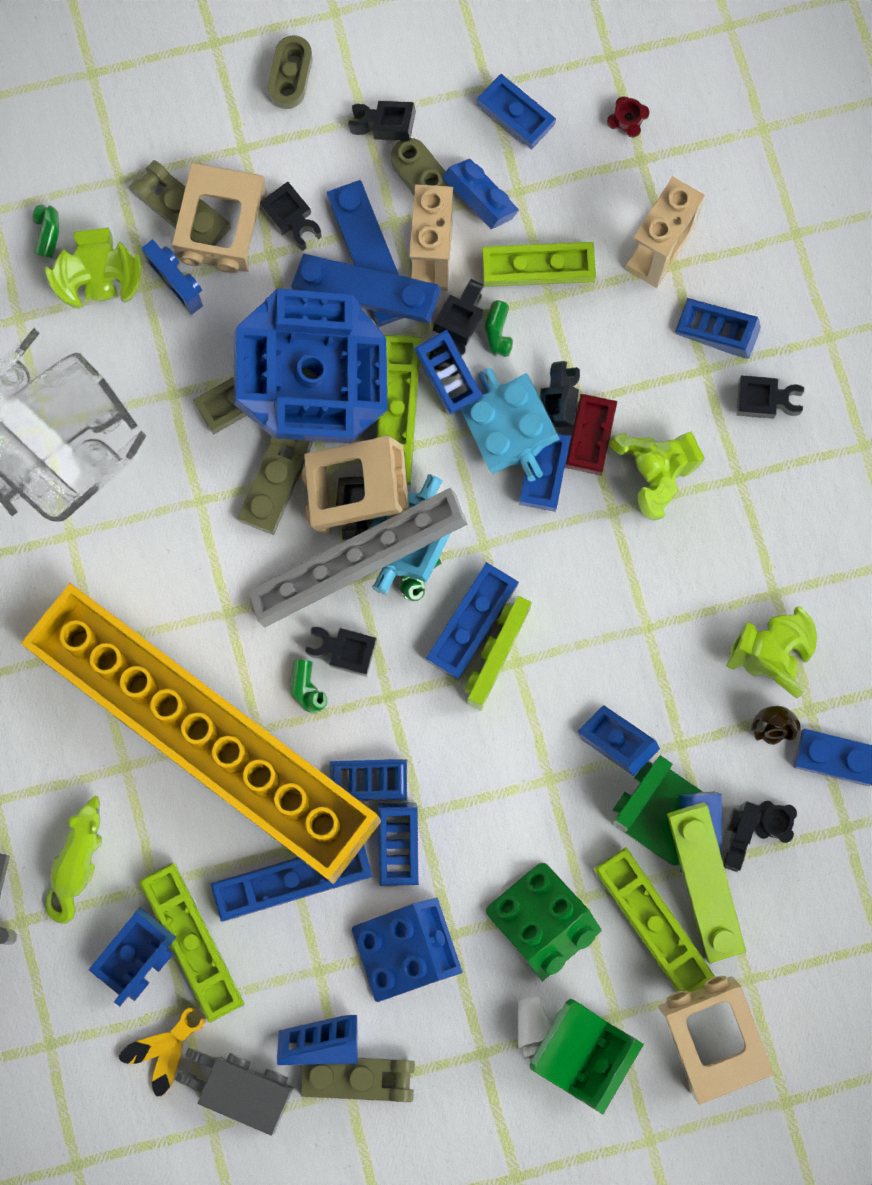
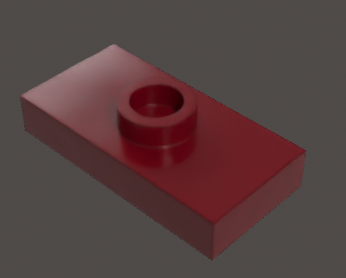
(591, 434)

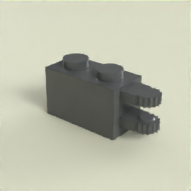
(239, 1091)

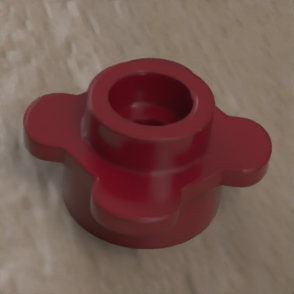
(632, 107)

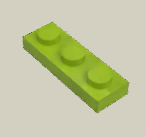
(539, 264)
(497, 651)

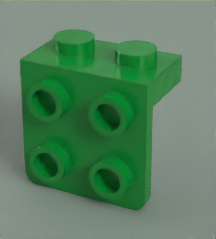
(644, 812)
(543, 920)
(585, 1055)

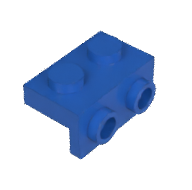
(132, 954)

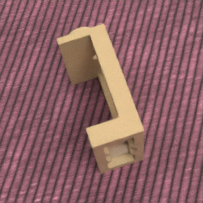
(224, 184)
(665, 231)
(432, 234)
(383, 483)
(728, 1074)

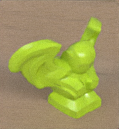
(95, 266)
(660, 466)
(769, 650)

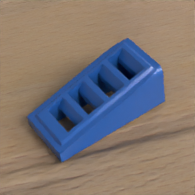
(727, 344)
(462, 400)
(383, 794)
(405, 877)
(332, 1039)

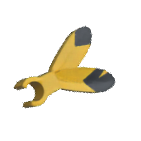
(167, 1047)

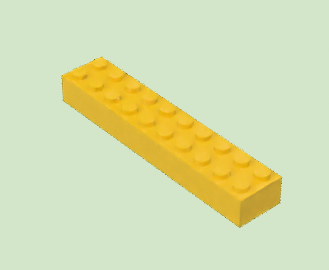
(202, 733)

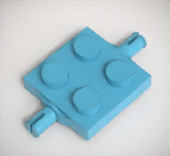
(510, 424)
(421, 562)

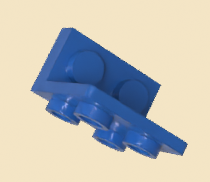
(406, 949)

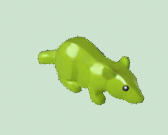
(73, 865)

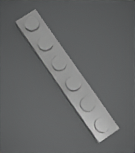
(357, 557)

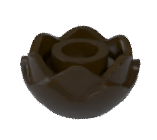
(775, 724)

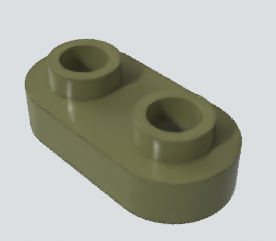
(290, 74)
(418, 168)

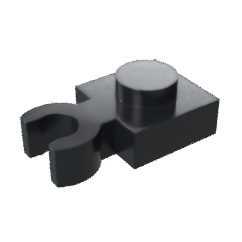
(388, 122)
(287, 212)
(762, 397)
(348, 651)
(742, 826)

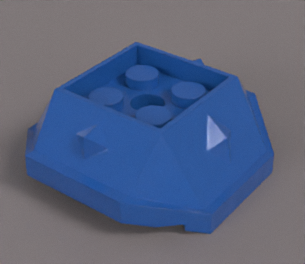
(317, 334)

